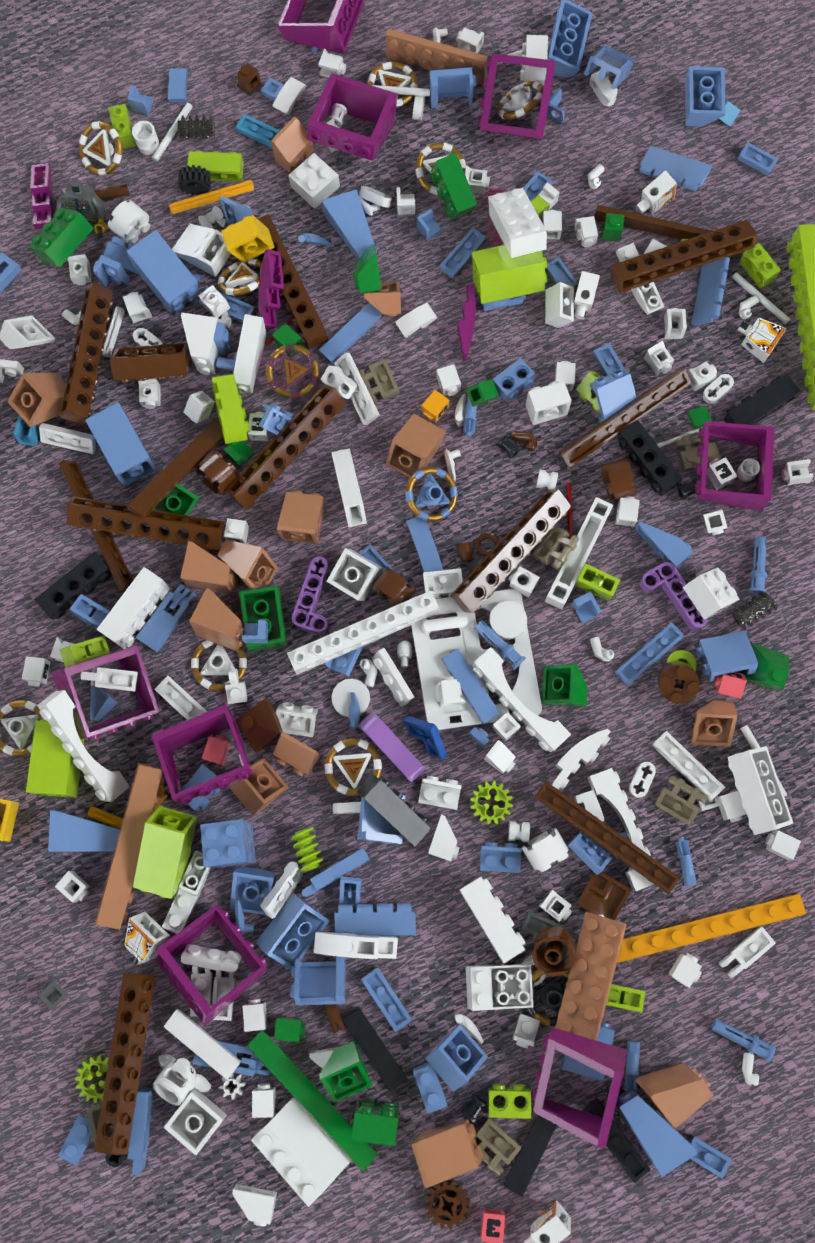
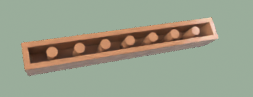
(126, 853)

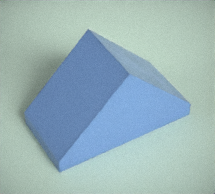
(350, 891)

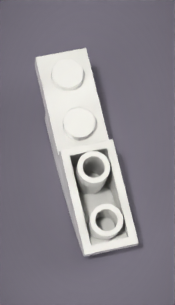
(646, 295)
(584, 752)
(187, 894)
(355, 945)

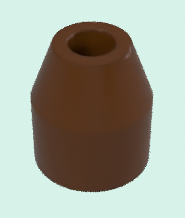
(464, 551)

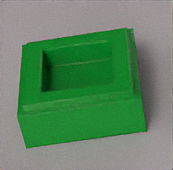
(699, 416)

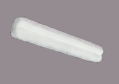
(112, 331)

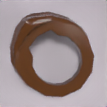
(495, 538)

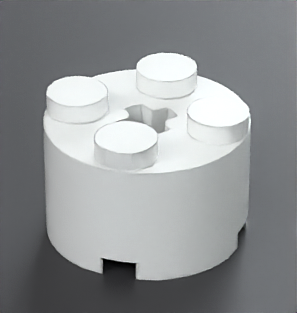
(129, 221)
(545, 850)

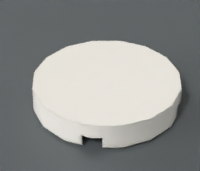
(508, 619)
(342, 696)

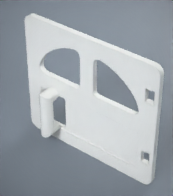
(432, 668)

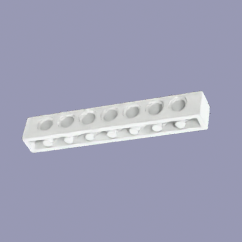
(363, 632)

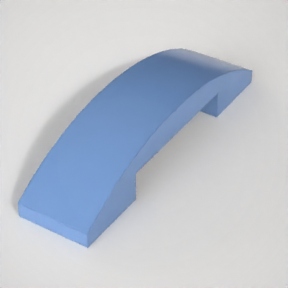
(424, 545)

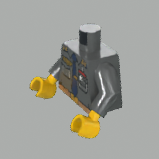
(83, 200)

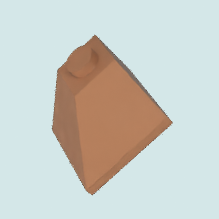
(386, 300)
(715, 724)

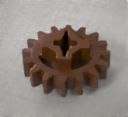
(439, 1208)

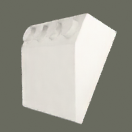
(301, 1151)

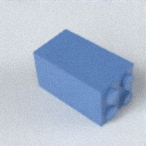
(163, 272)
(121, 444)
(227, 843)

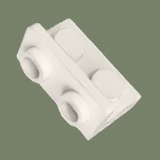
(442, 582)
(297, 719)
(439, 793)

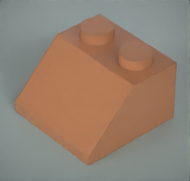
(291, 145)
(295, 754)
(259, 788)

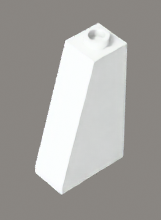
(249, 353)
(349, 487)

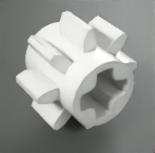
(228, 1090)

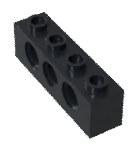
(650, 449)
(63, 587)

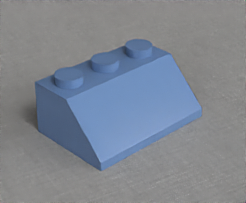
(704, 95)
(292, 931)

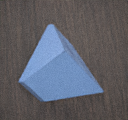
(100, 703)

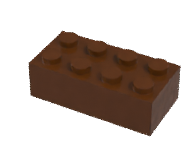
(151, 362)

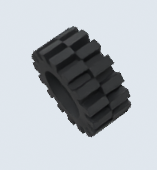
(194, 180)

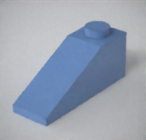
(234, 211)
(666, 545)

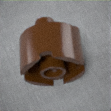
(216, 472)
(619, 479)
(393, 586)
(670, 689)
(553, 951)

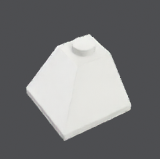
(24, 333)

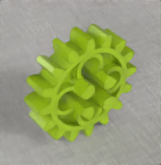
(500, 796)
(88, 1074)

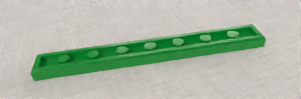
(311, 1099)

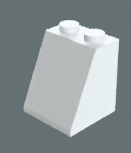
(199, 336)

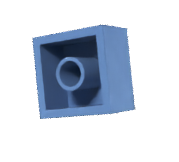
(456, 1058)

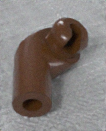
(527, 437)

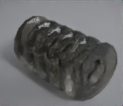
(196, 127)
(753, 609)

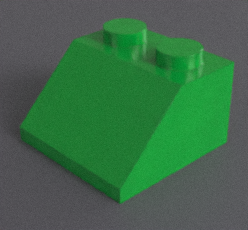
(367, 272)
(178, 501)

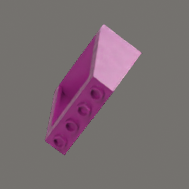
(330, 36)
(489, 86)
(360, 101)
(744, 434)
(130, 661)
(192, 731)
(182, 983)
(595, 1054)

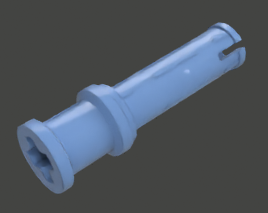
(758, 574)
(506, 651)
(752, 1043)

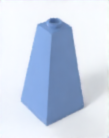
(349, 221)
(79, 835)
(659, 1140)

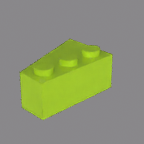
(229, 409)

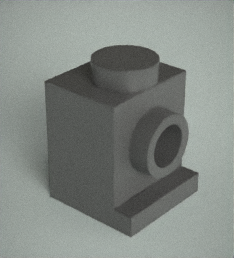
(52, 994)

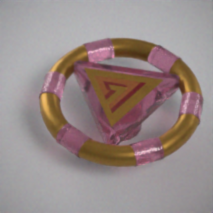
(292, 371)

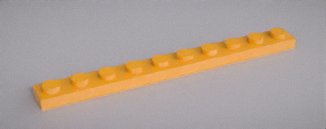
(711, 927)

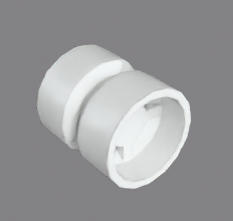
(145, 137)

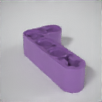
(314, 594)
(676, 597)
(391, 746)

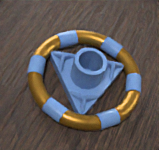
(431, 494)

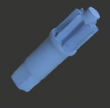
(503, 303)
(469, 419)
(686, 862)
(632, 1065)

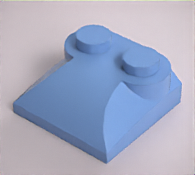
(251, 888)

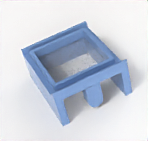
(610, 61)

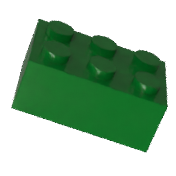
(453, 187)
(60, 237)
(265, 605)
(375, 1122)

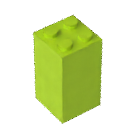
(503, 277)
(50, 766)
(164, 851)

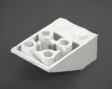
(202, 248)
(499, 987)

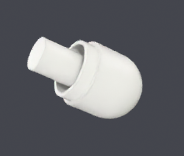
(404, 652)

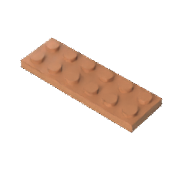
(433, 55)
(591, 976)

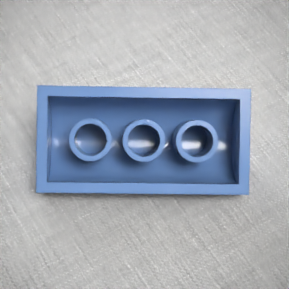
(569, 38)

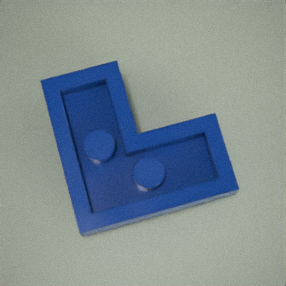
(429, 734)

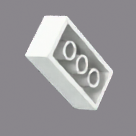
(517, 222)
(134, 608)
(760, 790)
(492, 920)

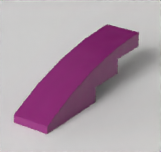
(41, 194)
(270, 283)
(466, 325)

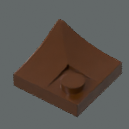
(260, 725)
(603, 896)

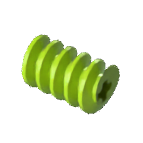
(307, 850)

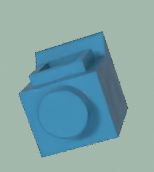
(21, 430)

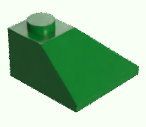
(771, 668)
(564, 686)
(345, 1073)

